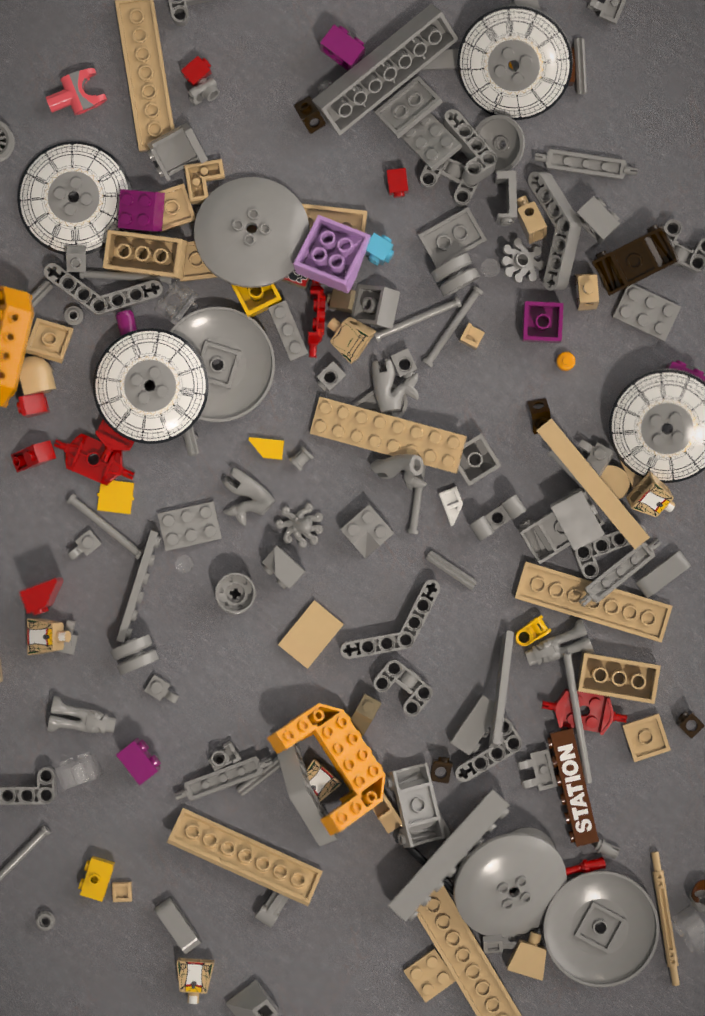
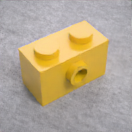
(97, 878)

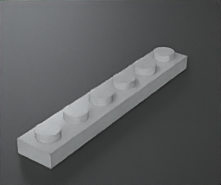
(136, 594)

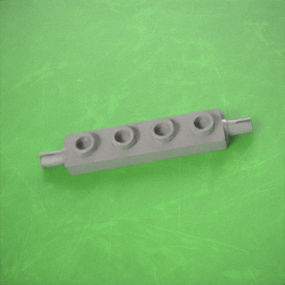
(585, 164)
(619, 573)
(223, 778)

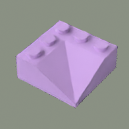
(332, 254)

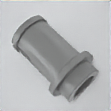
(606, 848)

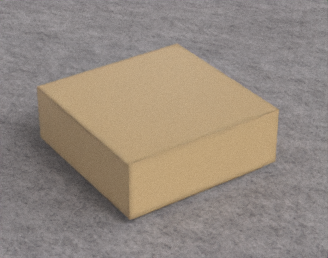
(122, 891)

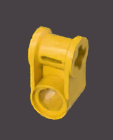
(533, 631)

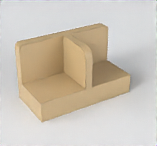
(387, 814)

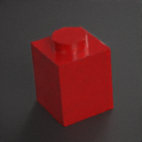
(196, 70)
(397, 182)

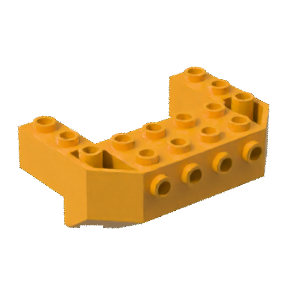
(15, 328)
(348, 755)

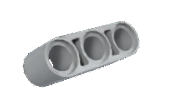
(663, 574)
(177, 925)

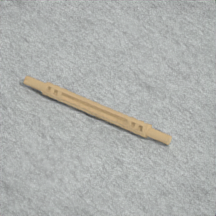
(665, 918)

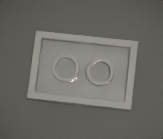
(408, 107)
(431, 142)
(452, 237)
(646, 312)
(189, 526)

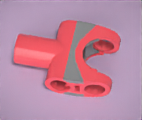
(74, 93)

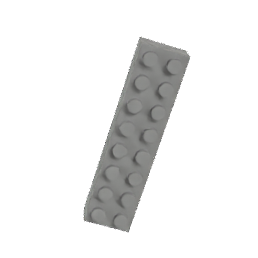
(385, 69)
(448, 856)

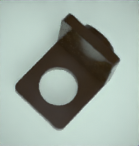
(308, 112)
(539, 416)
(684, 718)
(441, 762)

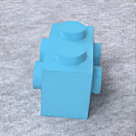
(379, 249)

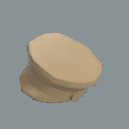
(616, 480)

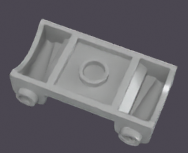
(546, 535)
(416, 805)

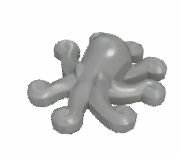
(522, 261)
(300, 525)

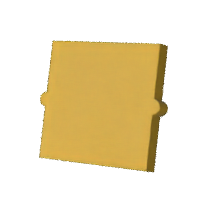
(116, 497)

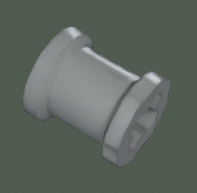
(301, 458)

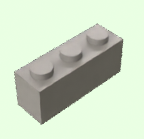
(288, 331)
(474, 726)

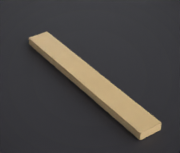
(593, 483)

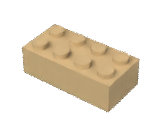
(145, 254)
(618, 678)

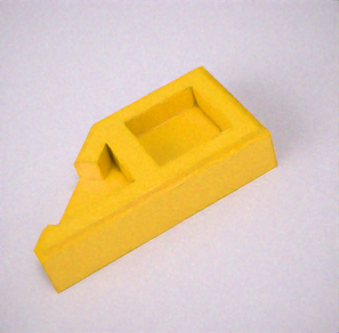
(268, 448)

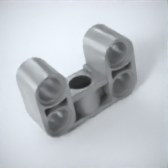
(454, 171)
(685, 255)
(508, 509)
(408, 681)

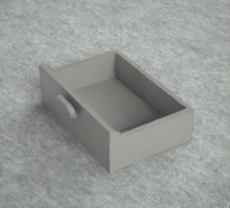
(577, 519)

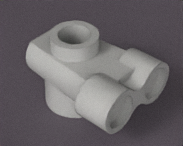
(205, 89)
(228, 755)

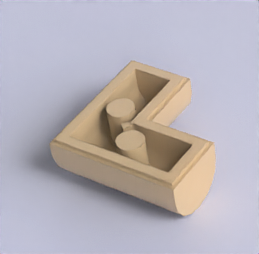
(197, 176)

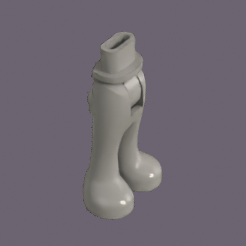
(550, 649)
(90, 720)

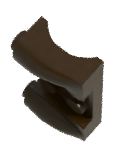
(635, 260)

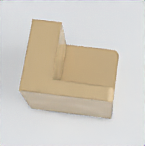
(471, 336)

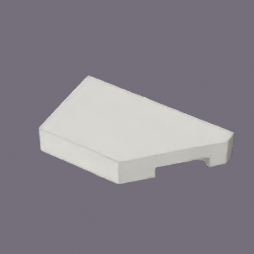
(452, 503)

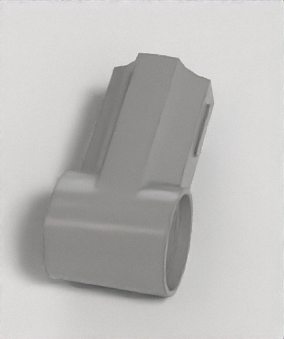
(270, 910)

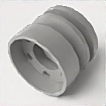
(227, 585)

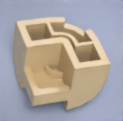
(36, 376)

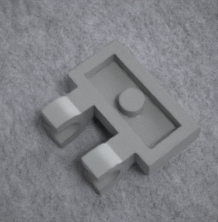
(609, 10)
(599, 456)
(543, 770)

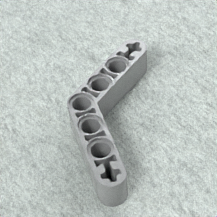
(566, 230)
(108, 299)
(395, 637)
(303, 795)

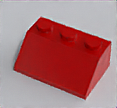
(41, 596)

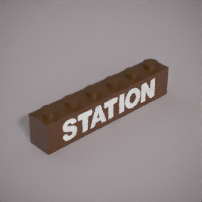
(573, 786)

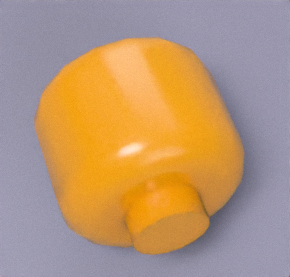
(565, 361)

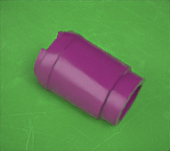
(126, 322)

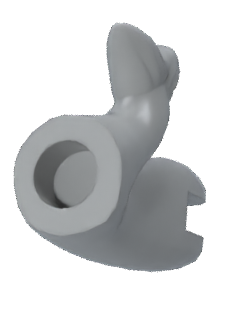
(383, 383)
(391, 466)
(248, 487)

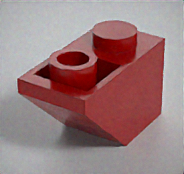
(33, 405)
(33, 456)

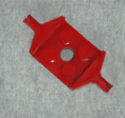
(315, 338)
(112, 441)
(77, 460)
(596, 720)

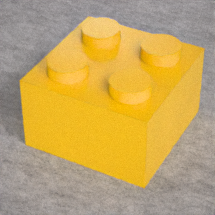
(257, 299)

